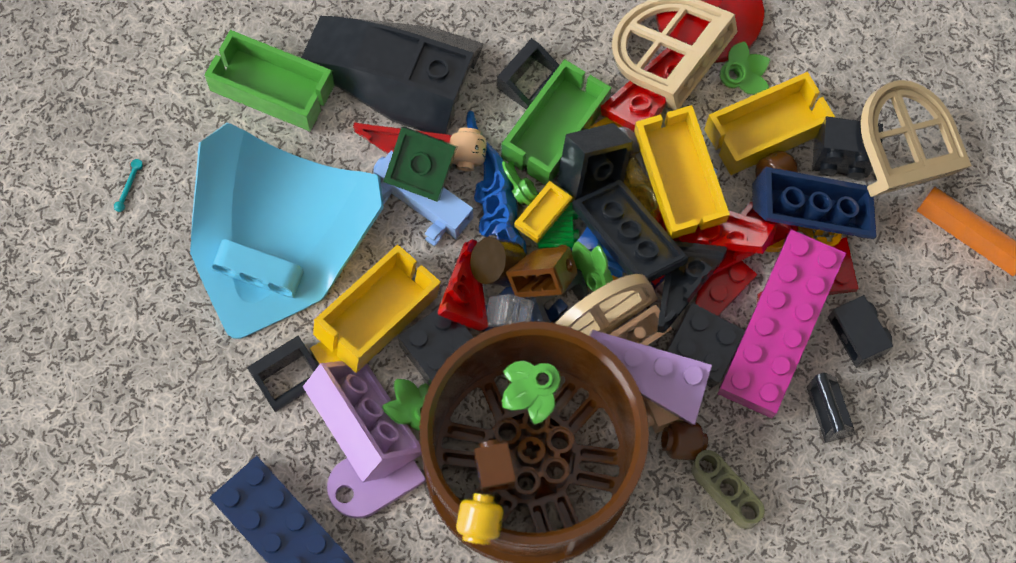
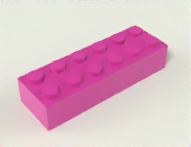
(781, 324)

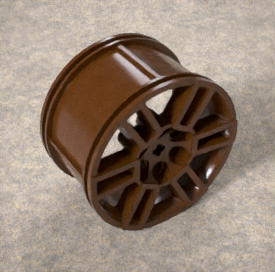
(583, 365)

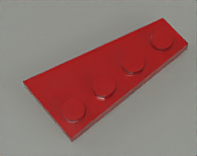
(636, 103)
(737, 234)

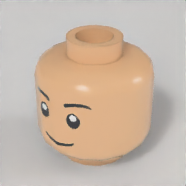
(470, 149)

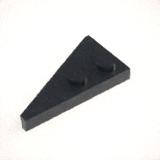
(687, 280)

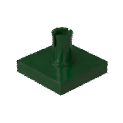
(420, 164)

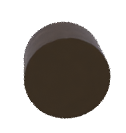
(493, 258)

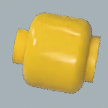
(479, 519)

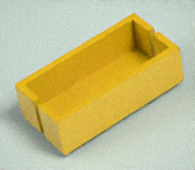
(767, 122)
(681, 172)
(376, 308)

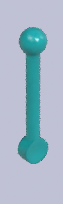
(136, 165)

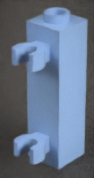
(447, 214)

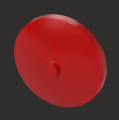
(748, 17)

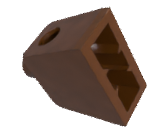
(551, 271)

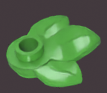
(747, 68)
(524, 189)
(593, 265)
(528, 393)
(408, 403)

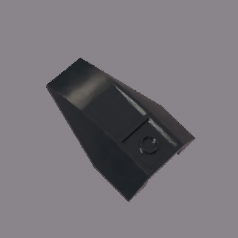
(396, 68)

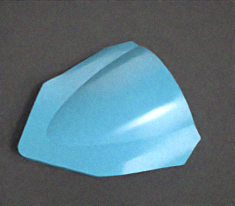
(273, 227)

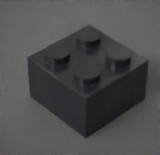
(841, 149)
(593, 159)
(706, 339)
(432, 343)

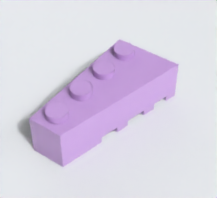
(661, 376)

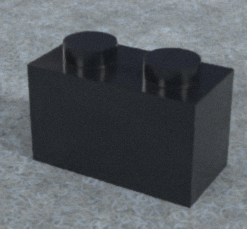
(860, 331)

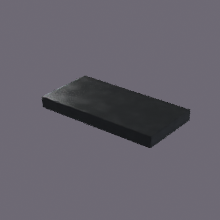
(629, 231)

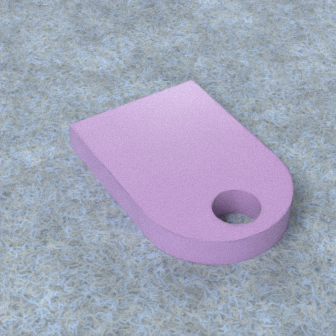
(371, 495)

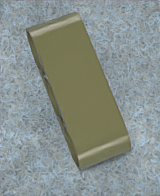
(742, 493)

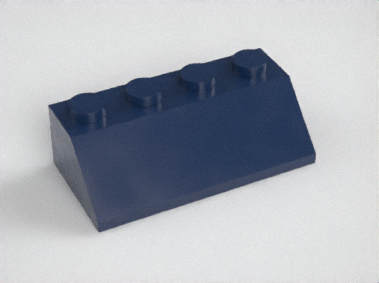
(814, 202)

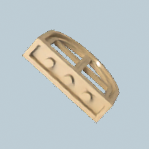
(697, 57)
(922, 170)
(610, 305)

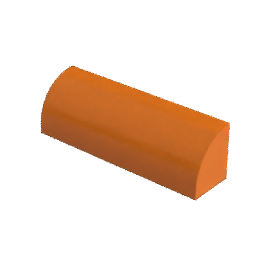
(970, 229)

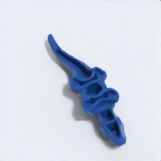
(496, 196)

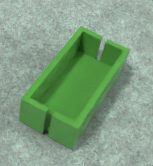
(270, 80)
(556, 111)

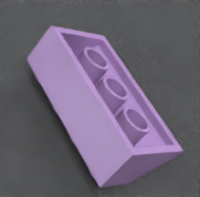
(355, 416)

